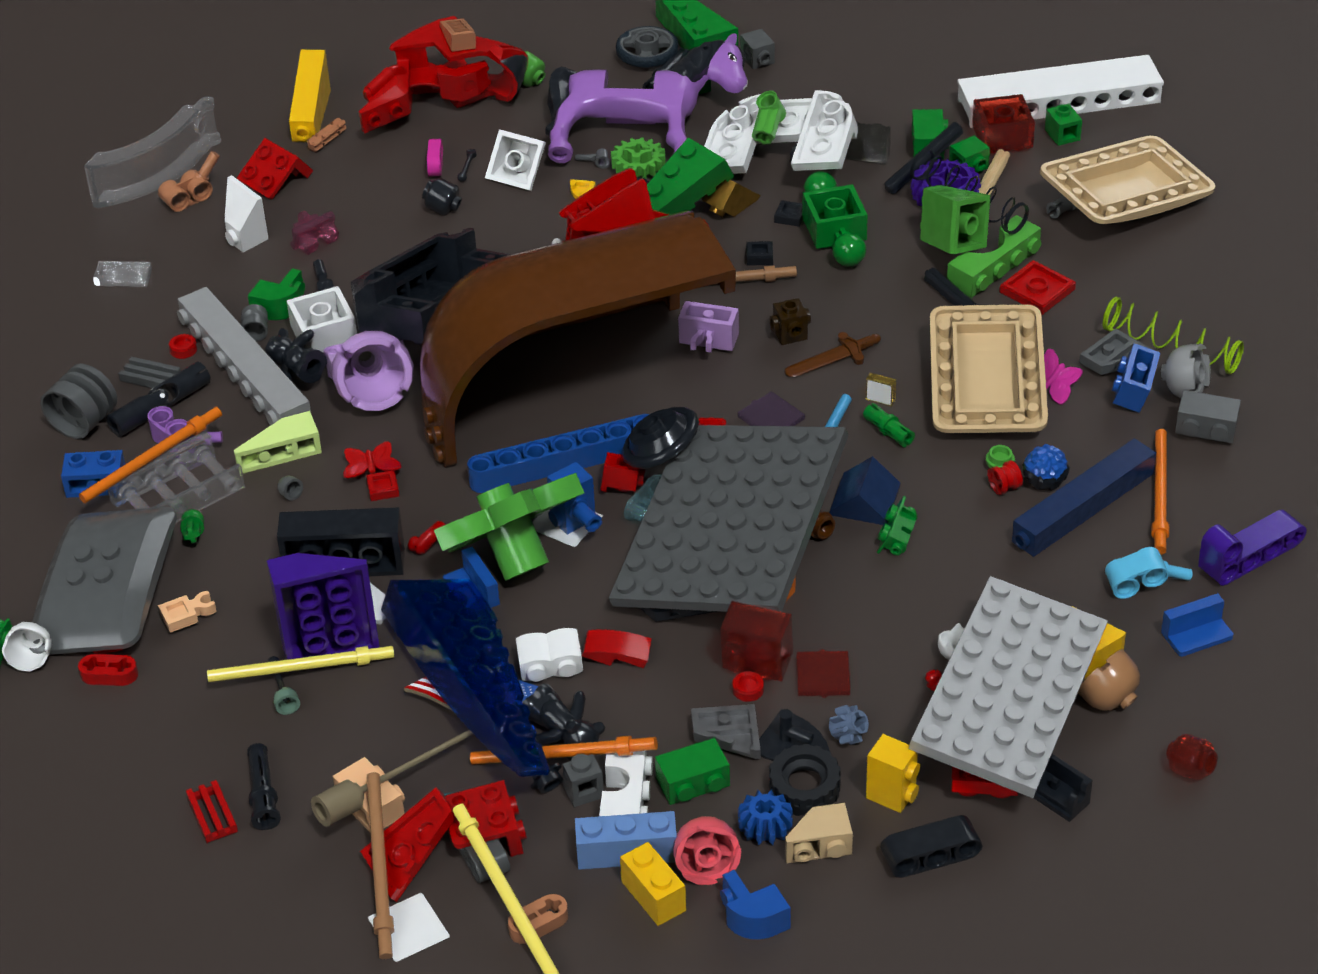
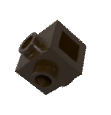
(787, 316)

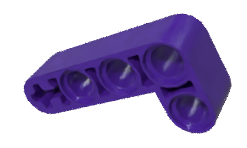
(1232, 556)

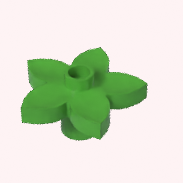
(508, 524)

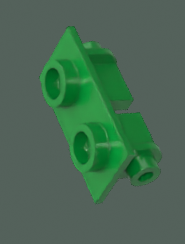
(897, 531)

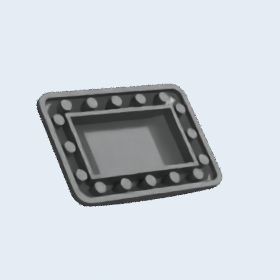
(103, 579)

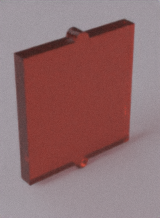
(823, 673)

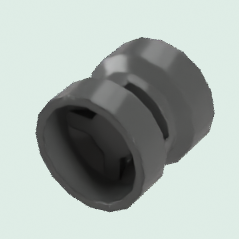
(254, 321)

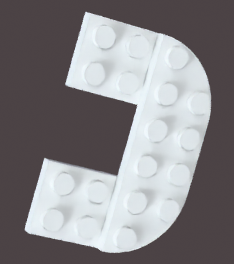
(818, 124)

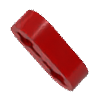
(108, 669)

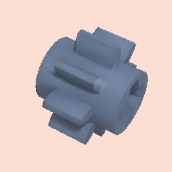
(848, 724)

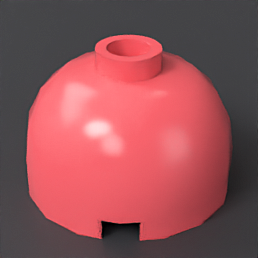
(706, 850)

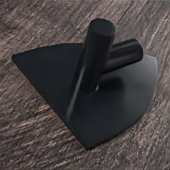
(789, 730)

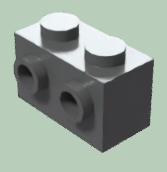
(1208, 416)

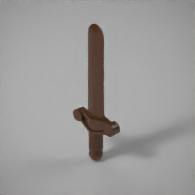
(849, 347)

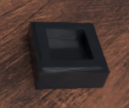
(789, 213)
(759, 253)

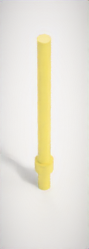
(361, 656)

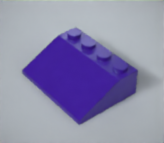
(322, 604)

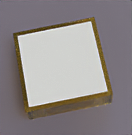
(880, 389)

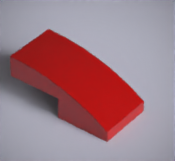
(620, 645)

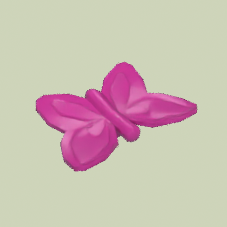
(1059, 377)

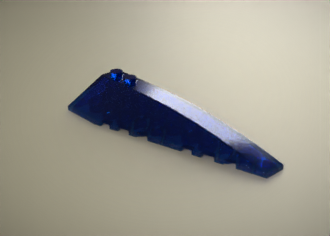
(463, 657)

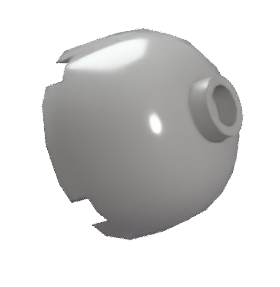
(1187, 369)

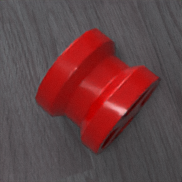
(1005, 477)

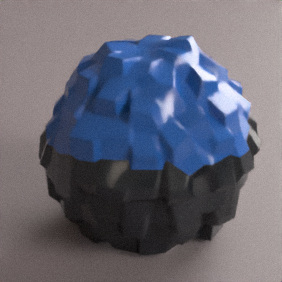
(1046, 467)

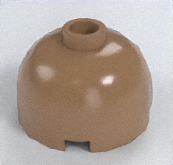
(1112, 683)

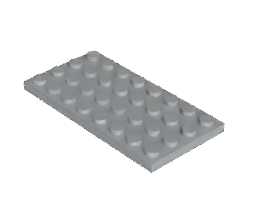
(1009, 686)

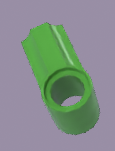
(769, 115)

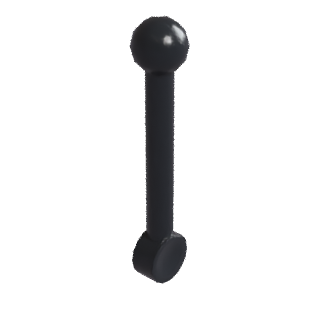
(471, 153)

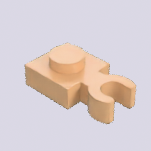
(184, 612)

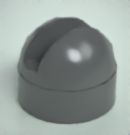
(290, 487)

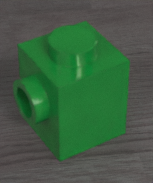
(1063, 124)
(972, 152)

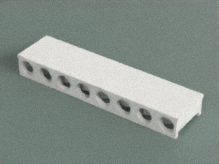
(1070, 82)

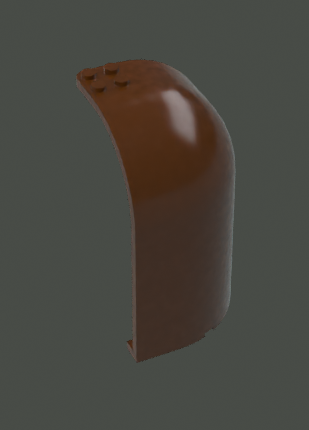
(555, 290)

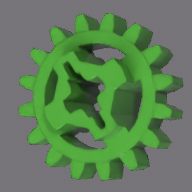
(640, 156)

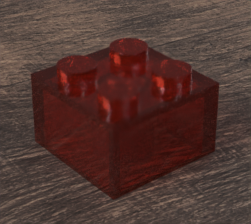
(1003, 123)
(756, 640)

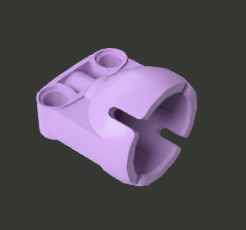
(374, 382)

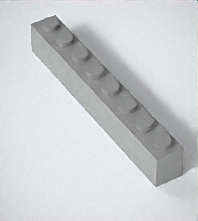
(240, 356)

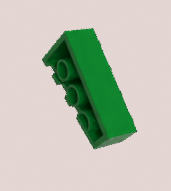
(687, 178)

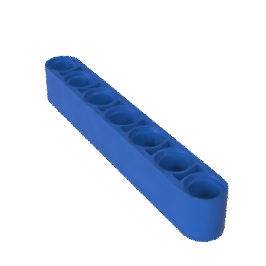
(548, 455)

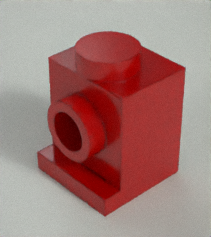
(620, 475)

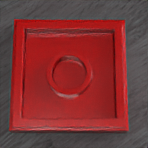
(1037, 286)

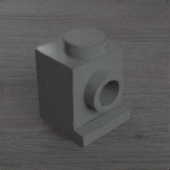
(581, 771)

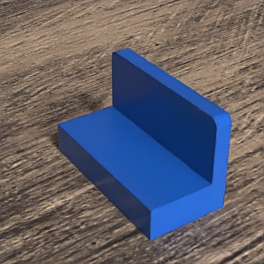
(479, 574)
(1196, 625)

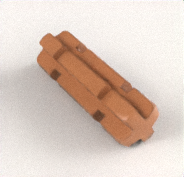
(326, 134)

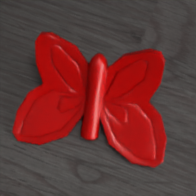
(370, 461)

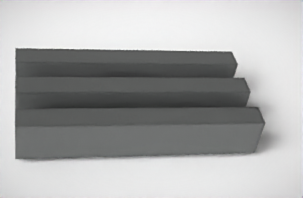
(148, 372)

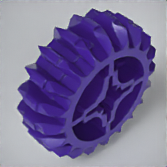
(940, 176)

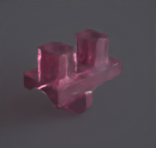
(312, 228)

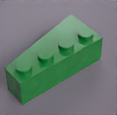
(693, 22)

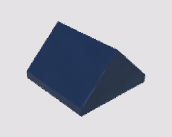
(865, 493)

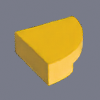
(579, 187)

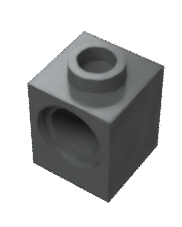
(758, 48)

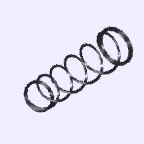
(1007, 216)

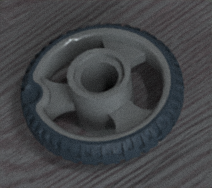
(646, 43)

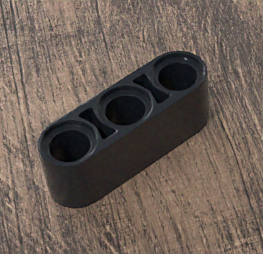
(931, 846)

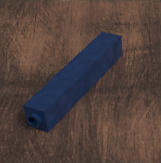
(1083, 497)

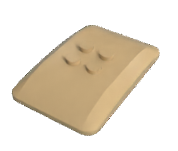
(1128, 180)
(988, 369)

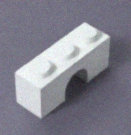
(629, 775)

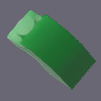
(274, 295)

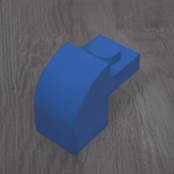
(756, 913)

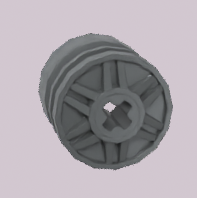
(78, 401)

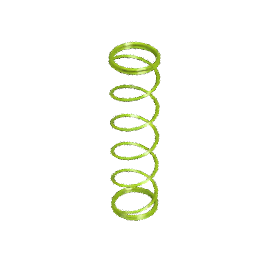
(1227, 362)

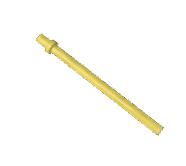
(469, 827)

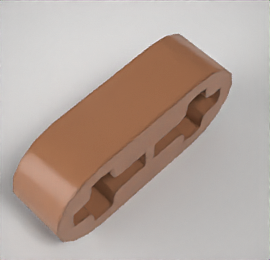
(541, 920)

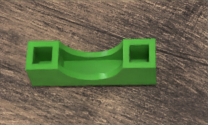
(977, 271)

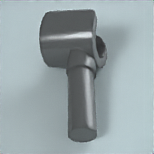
(601, 158)

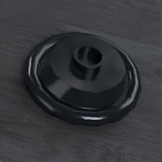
(660, 437)

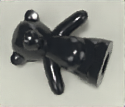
(305, 362)
(565, 725)

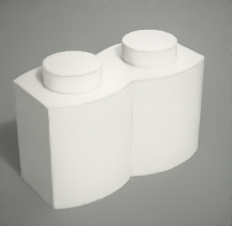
(549, 654)

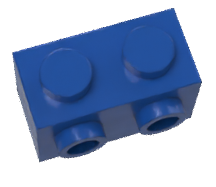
(1136, 377)
(86, 468)

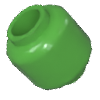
(535, 71)

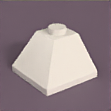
(515, 160)
(244, 216)

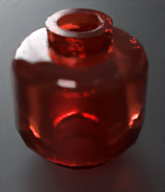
(1192, 757)

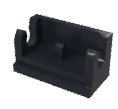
(1064, 789)

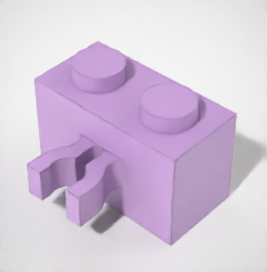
(708, 326)

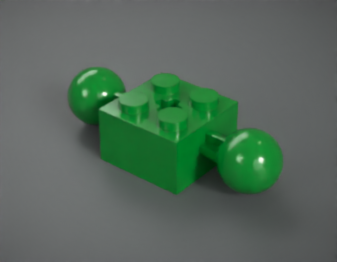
(835, 218)

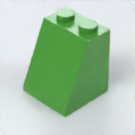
(954, 219)

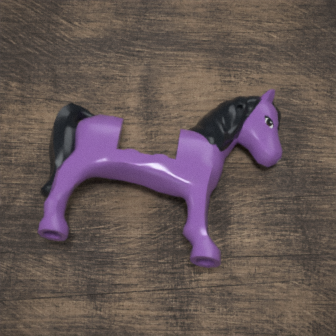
(674, 95)

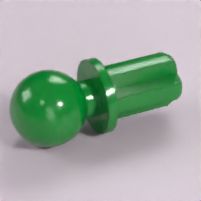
(192, 525)

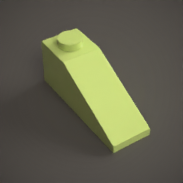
(281, 442)

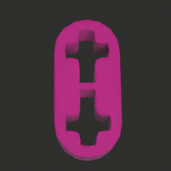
(435, 157)

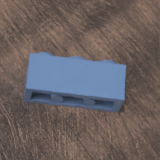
(606, 838)

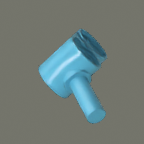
(1142, 566)

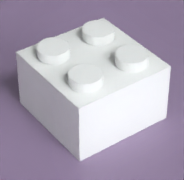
(325, 314)

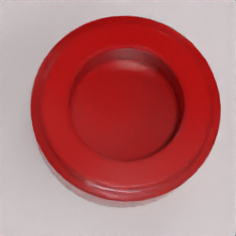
(183, 346)
(748, 686)

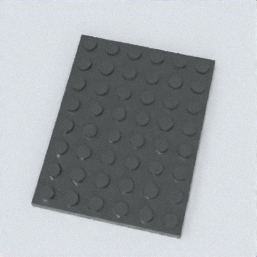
(730, 519)

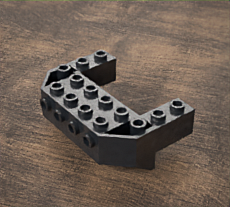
(405, 289)

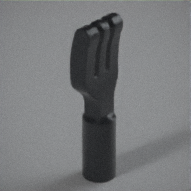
(323, 283)

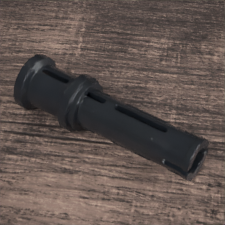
(259, 760)

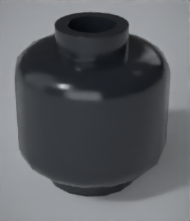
(441, 196)

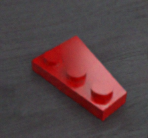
(412, 840)

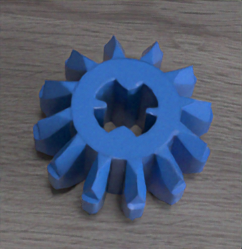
(765, 817)

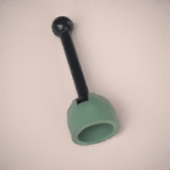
(284, 694)

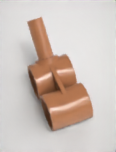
(191, 189)

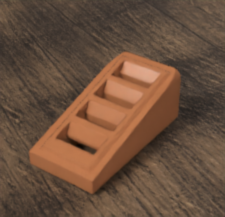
(458, 34)

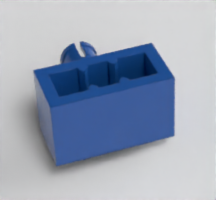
(580, 510)

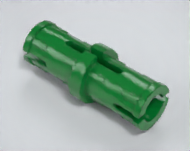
(888, 425)

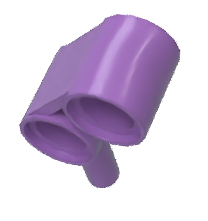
(163, 425)

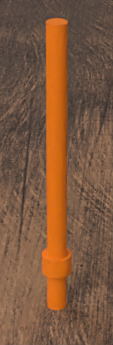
(194, 427)
(1160, 526)
(622, 746)

